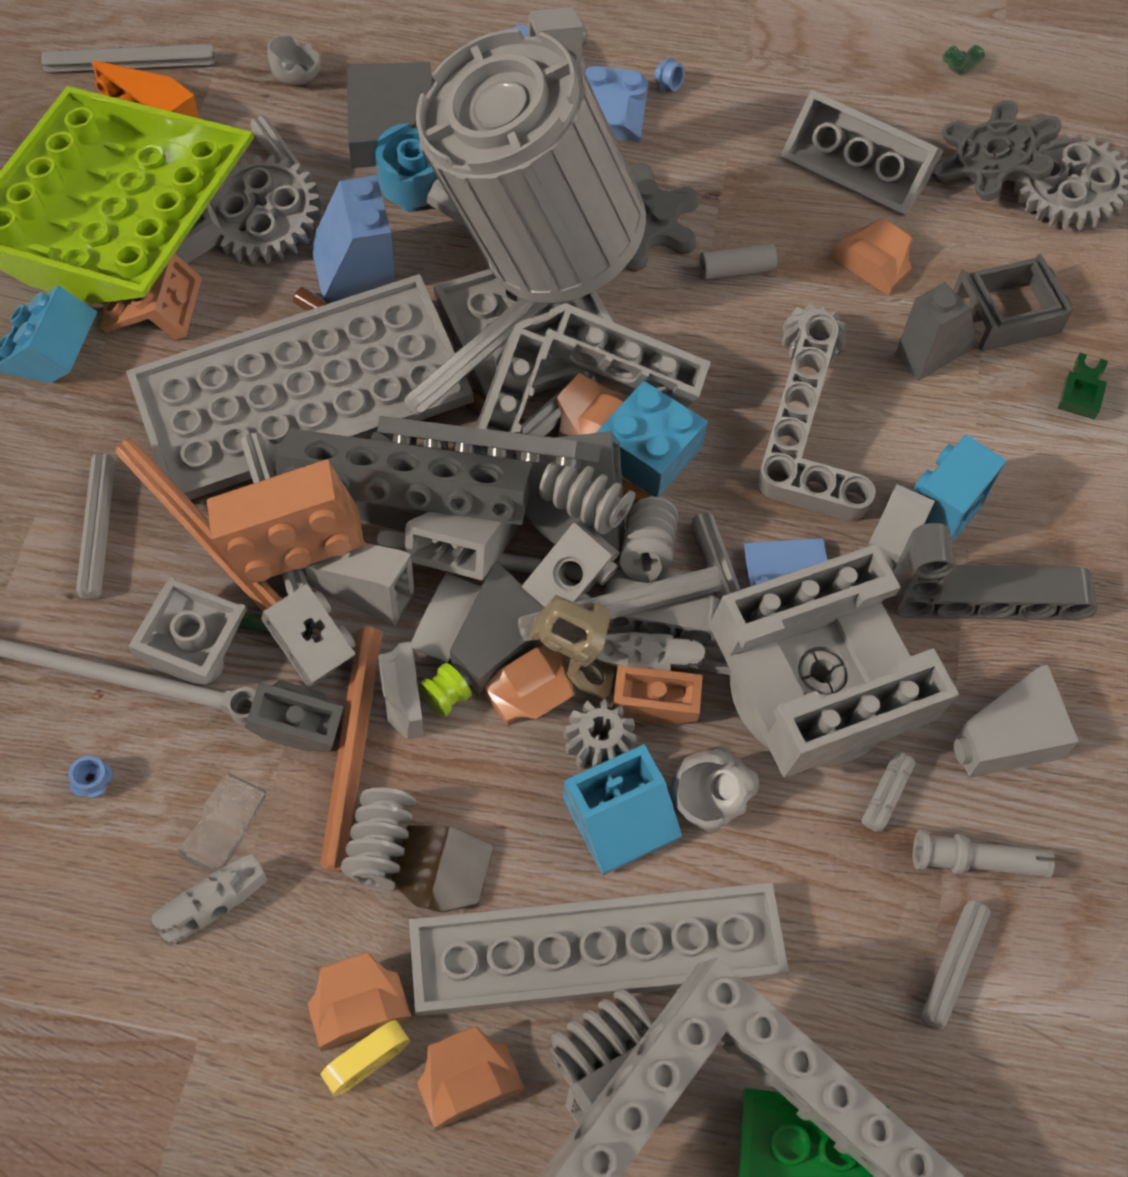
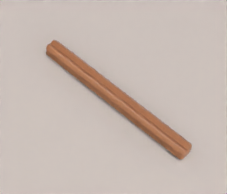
(189, 516)
(351, 749)

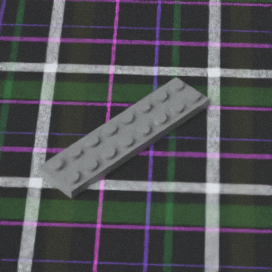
(592, 948)

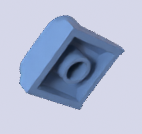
(621, 98)

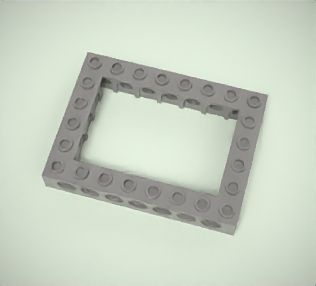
(723, 1007)

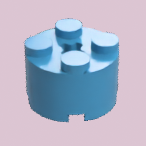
(402, 168)

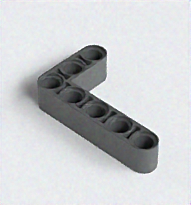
(942, 590)

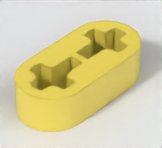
(365, 1057)

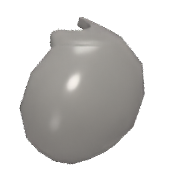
(292, 62)

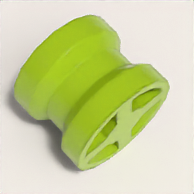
(444, 690)

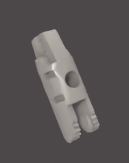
(651, 651)
(208, 899)

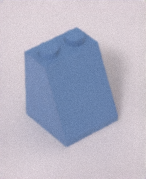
(353, 241)

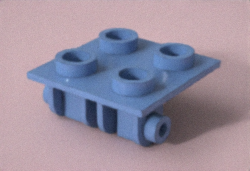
(780, 558)

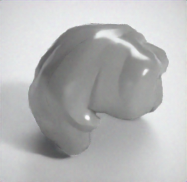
(713, 788)

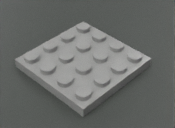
(478, 300)

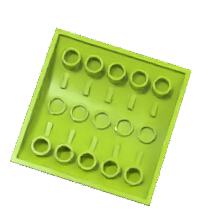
(108, 193)

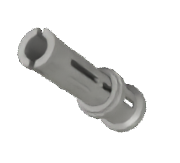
(962, 854)

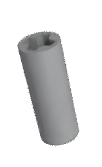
(738, 261)

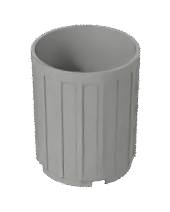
(531, 165)

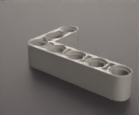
(797, 424)

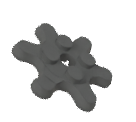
(1001, 131)
(661, 218)

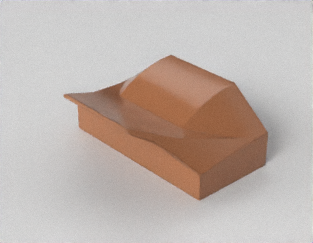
(876, 254)
(586, 405)
(530, 685)
(658, 694)
(355, 1000)
(466, 1076)

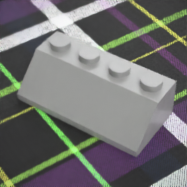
(861, 152)

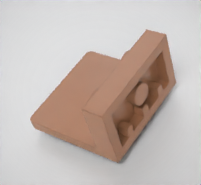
(166, 304)

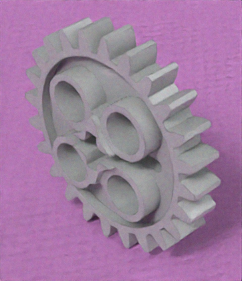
(1082, 186)
(260, 197)

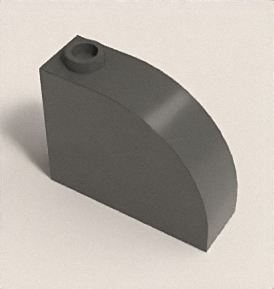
(379, 99)
(555, 522)

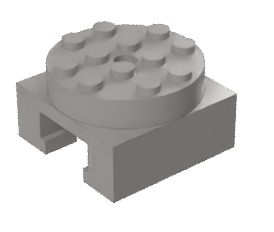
(833, 627)

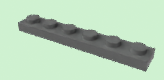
(499, 443)

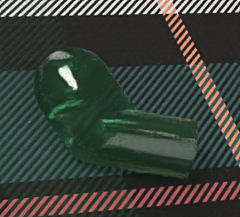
(962, 61)

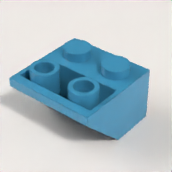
(45, 336)
(622, 809)

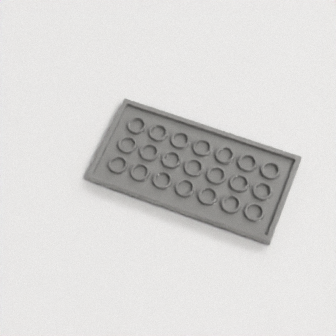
(305, 372)

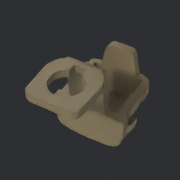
(595, 621)

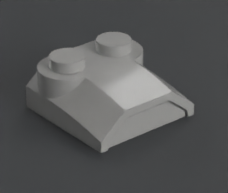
(187, 633)

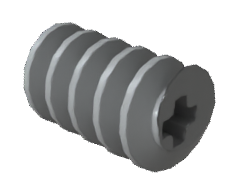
(585, 497)
(649, 539)
(375, 837)
(599, 1036)

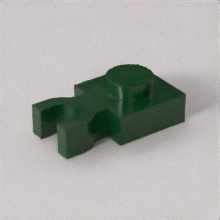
(1083, 389)

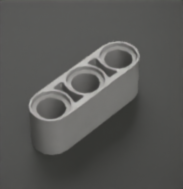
(681, 619)

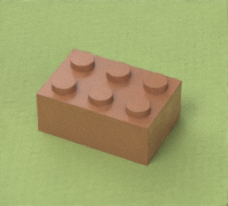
(285, 522)

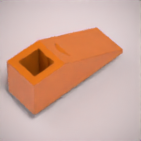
(144, 88)

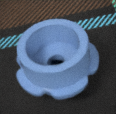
(669, 74)
(89, 766)

